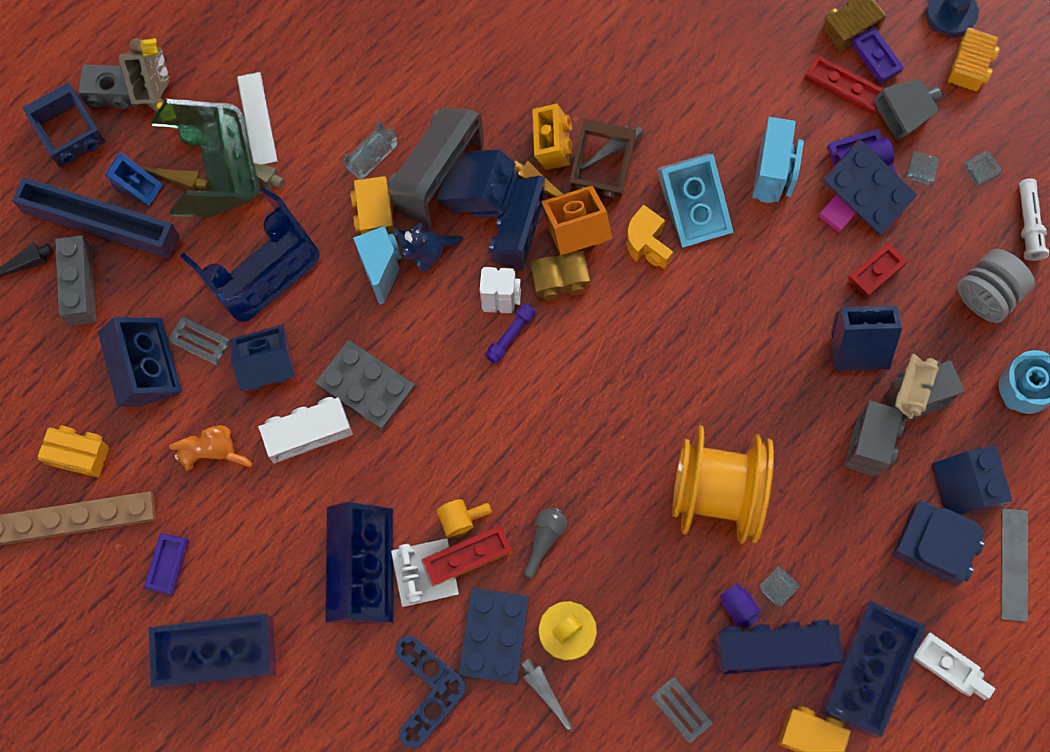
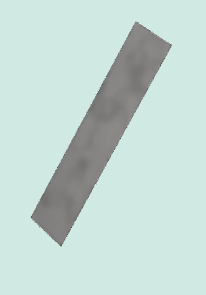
(1015, 565)

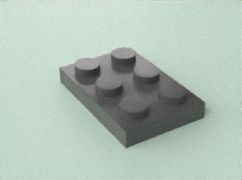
(365, 385)

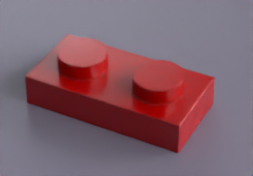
(877, 270)

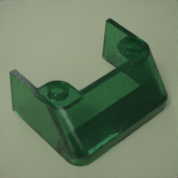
(225, 152)

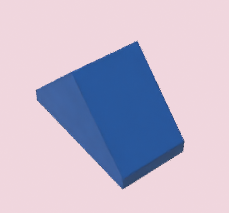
(132, 180)

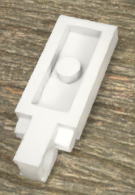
(952, 667)

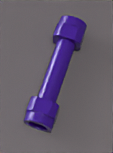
(523, 315)

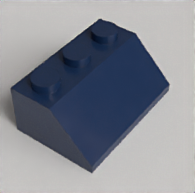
(518, 223)
(138, 360)

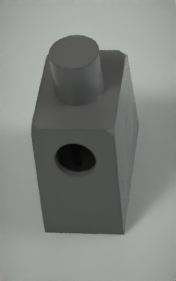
(907, 106)

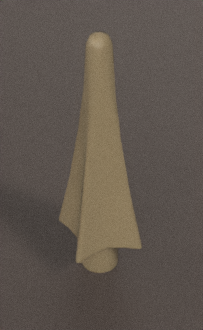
(268, 176)

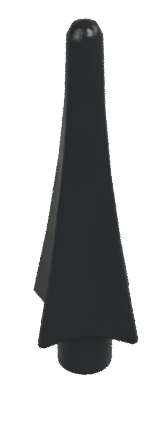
(28, 258)

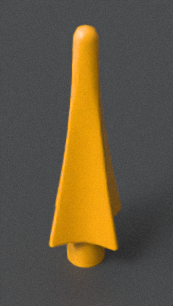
(529, 170)

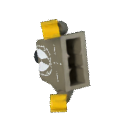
(145, 72)

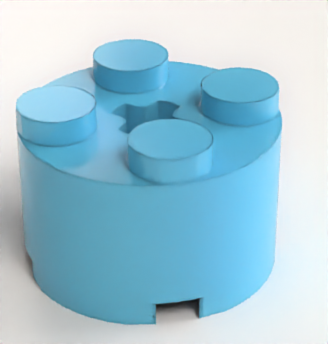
(1027, 382)

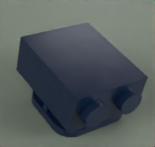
(479, 183)
(865, 337)
(939, 543)

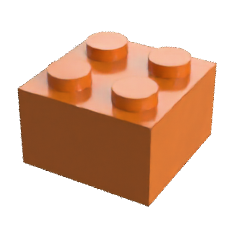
(577, 220)

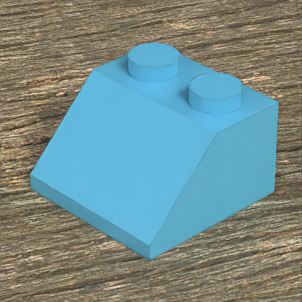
(379, 257)

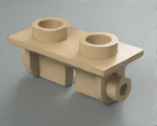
(912, 396)

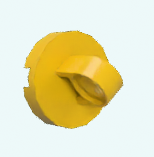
(567, 631)

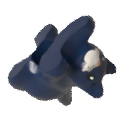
(423, 245)

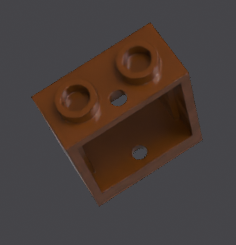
(606, 131)

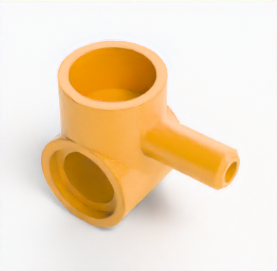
(457, 519)

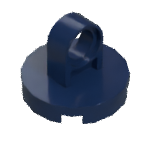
(952, 16)

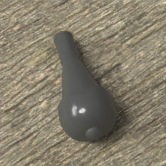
(549, 527)

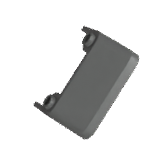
(432, 160)

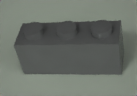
(75, 280)

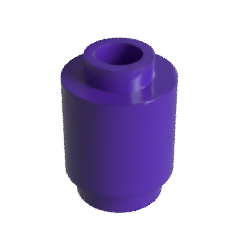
(740, 606)

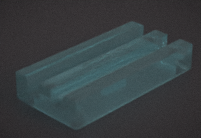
(218, 350)
(697, 730)

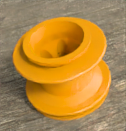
(724, 485)

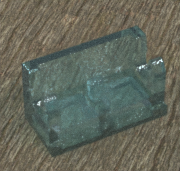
(370, 151)

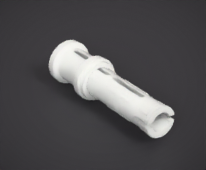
(1033, 229)

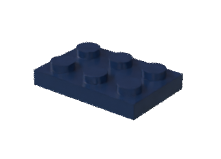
(869, 187)
(494, 636)

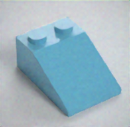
(695, 199)

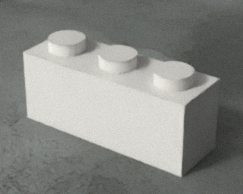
(305, 429)

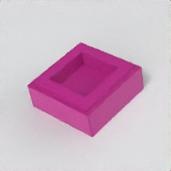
(837, 214)

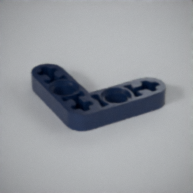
(437, 683)

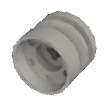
(996, 285)

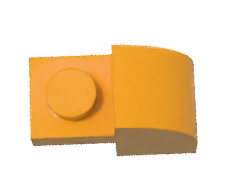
(642, 236)

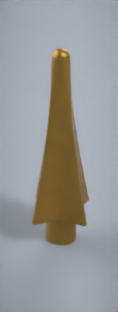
(187, 179)

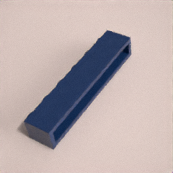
(96, 218)

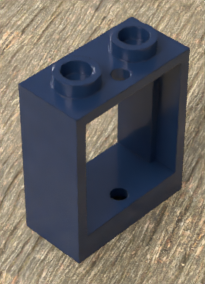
(50, 107)

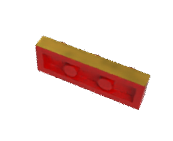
(466, 556)

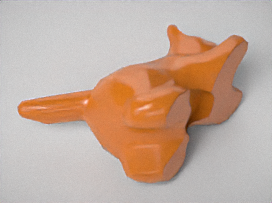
(211, 444)

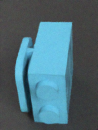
(777, 161)

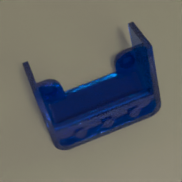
(267, 271)

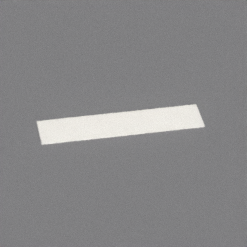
(257, 118)

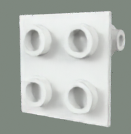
(412, 578)

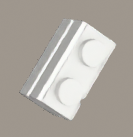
(499, 290)

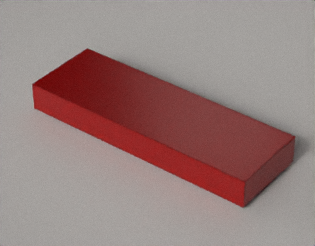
(843, 83)

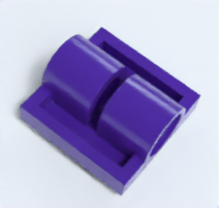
(873, 139)

